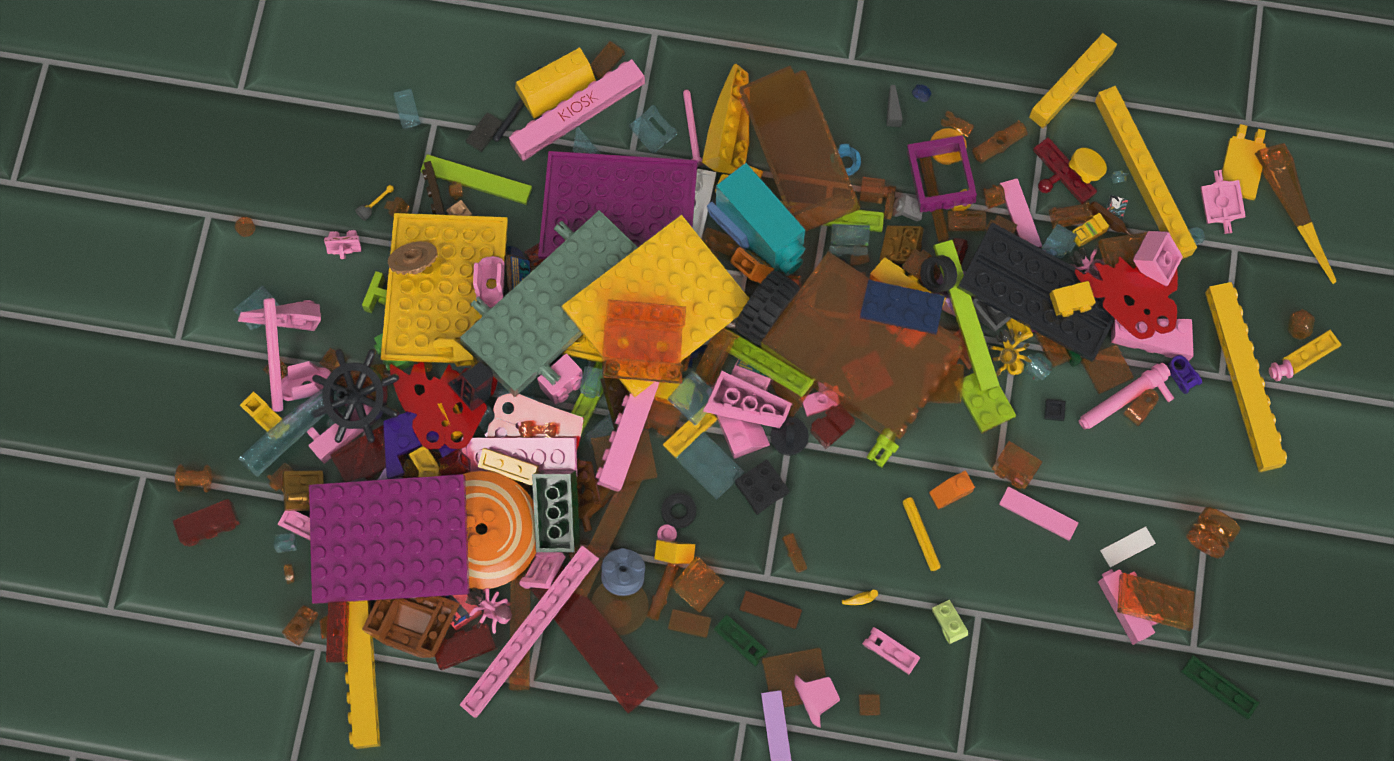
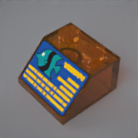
(517, 270)

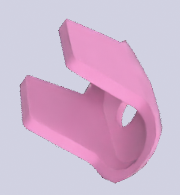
(487, 269)
(298, 374)
(817, 697)

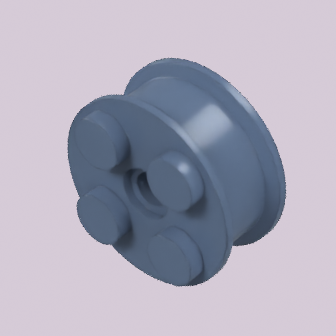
(623, 572)

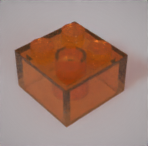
(1016, 465)

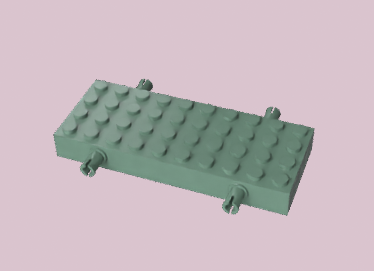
(528, 324)

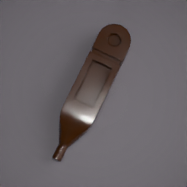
(1113, 221)

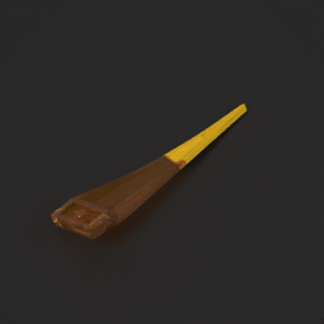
(1283, 178)

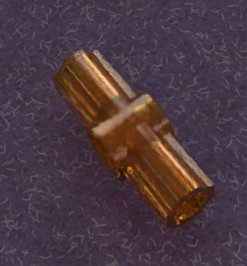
(991, 147)

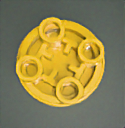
(1088, 164)

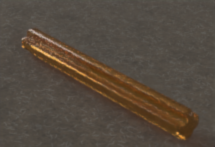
(932, 190)

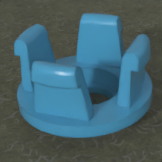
(846, 150)

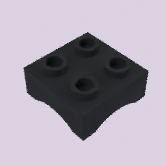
(762, 486)

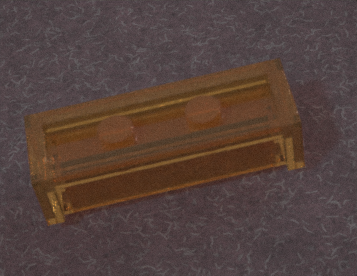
(715, 356)

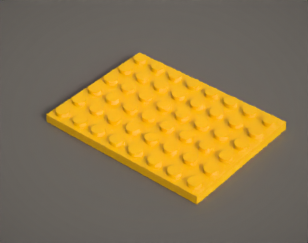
(664, 270)
(440, 297)

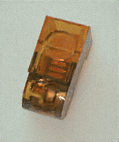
(300, 625)

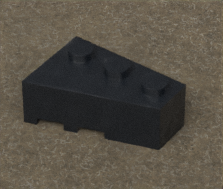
(473, 385)

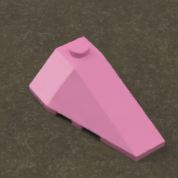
(742, 436)

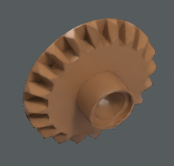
(412, 258)

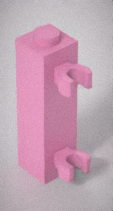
(325, 444)
(1135, 628)

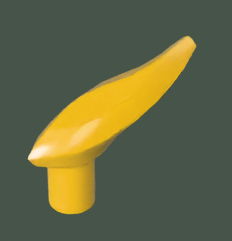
(861, 598)

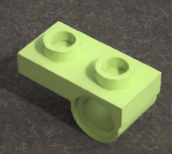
(950, 621)

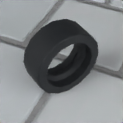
(927, 273)

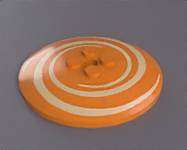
(510, 534)

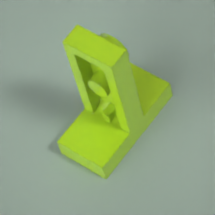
(375, 293)

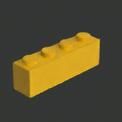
(892, 274)

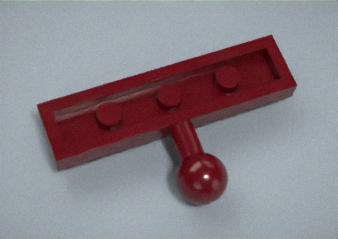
(1059, 165)

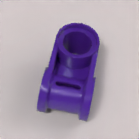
(1184, 375)

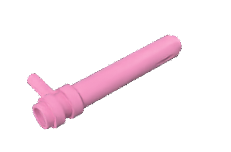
(1148, 380)

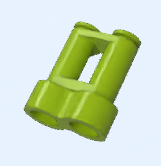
(885, 444)

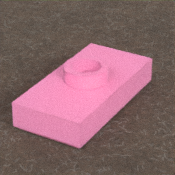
(817, 403)

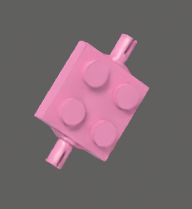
(1222, 202)

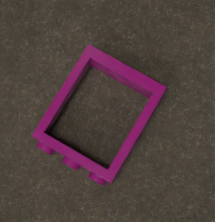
(939, 147)

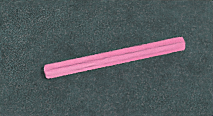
(273, 354)

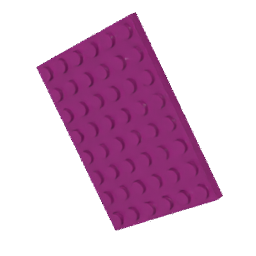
(631, 191)
(389, 539)

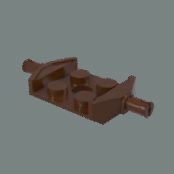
(589, 501)

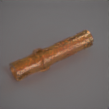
(664, 587)

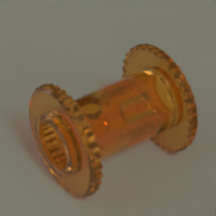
(193, 478)

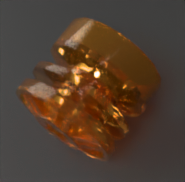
(1213, 532)

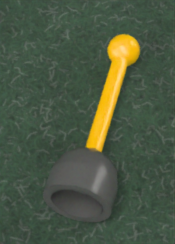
(364, 211)

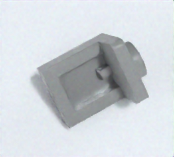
(907, 207)

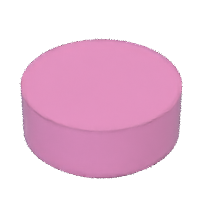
(667, 533)

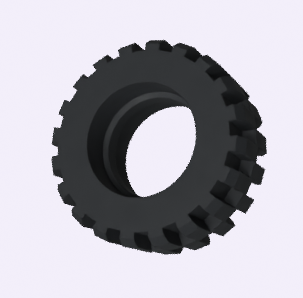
(766, 306)

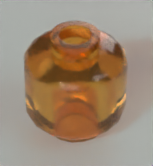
(1301, 324)

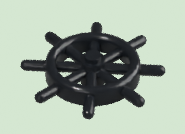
(355, 395)

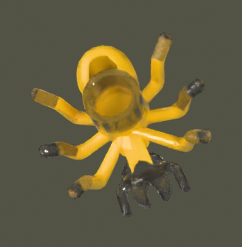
(1009, 355)

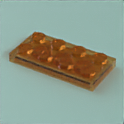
(1155, 601)

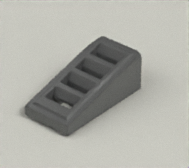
(894, 114)

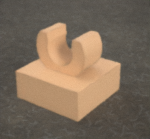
(459, 209)

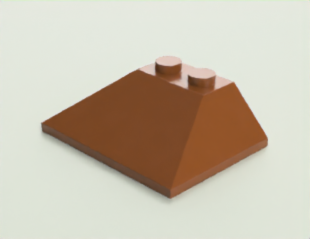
(411, 623)

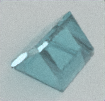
(285, 542)

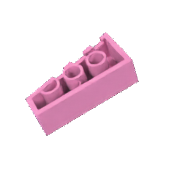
(1168, 344)
(746, 402)

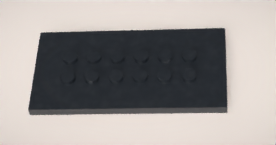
(1018, 281)

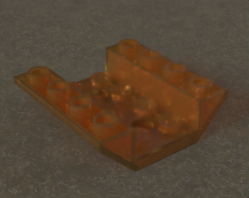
(643, 327)

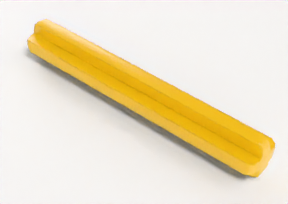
(921, 534)

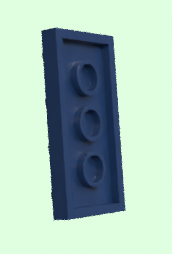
(902, 307)

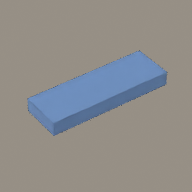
(727, 225)

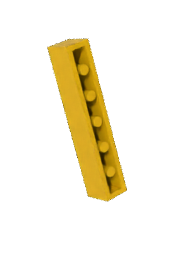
(1072, 80)

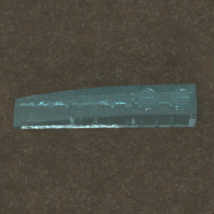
(282, 435)

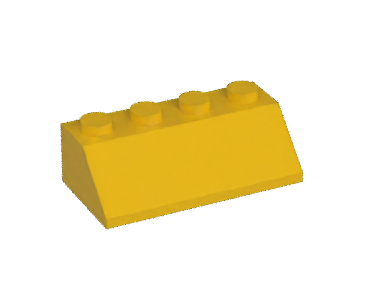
(555, 83)

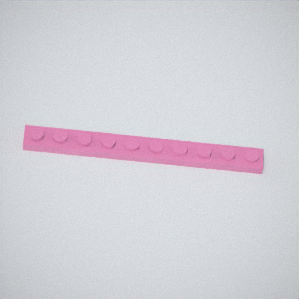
(529, 632)

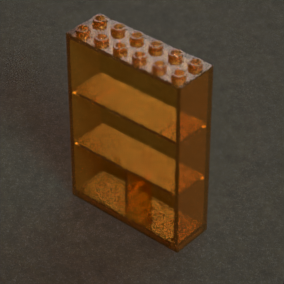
(862, 364)

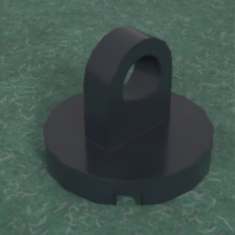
(790, 437)

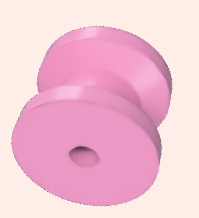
(1277, 371)

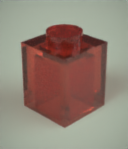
(455, 463)

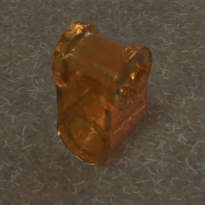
(1140, 408)

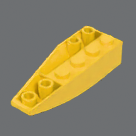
(729, 127)

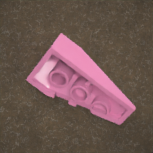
(296, 315)

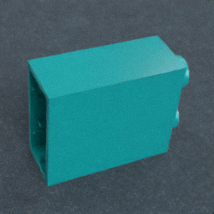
(764, 220)

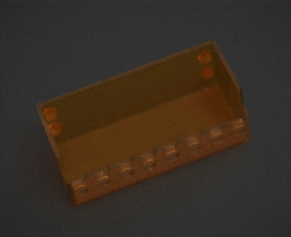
(799, 147)

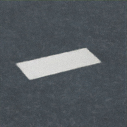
(1127, 546)

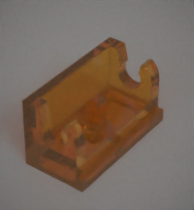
(1070, 215)

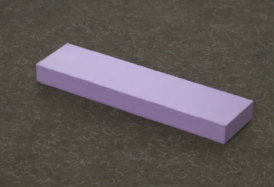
(776, 726)

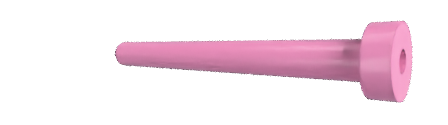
(691, 127)

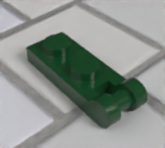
(740, 640)

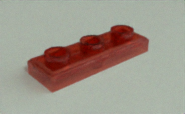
(337, 621)

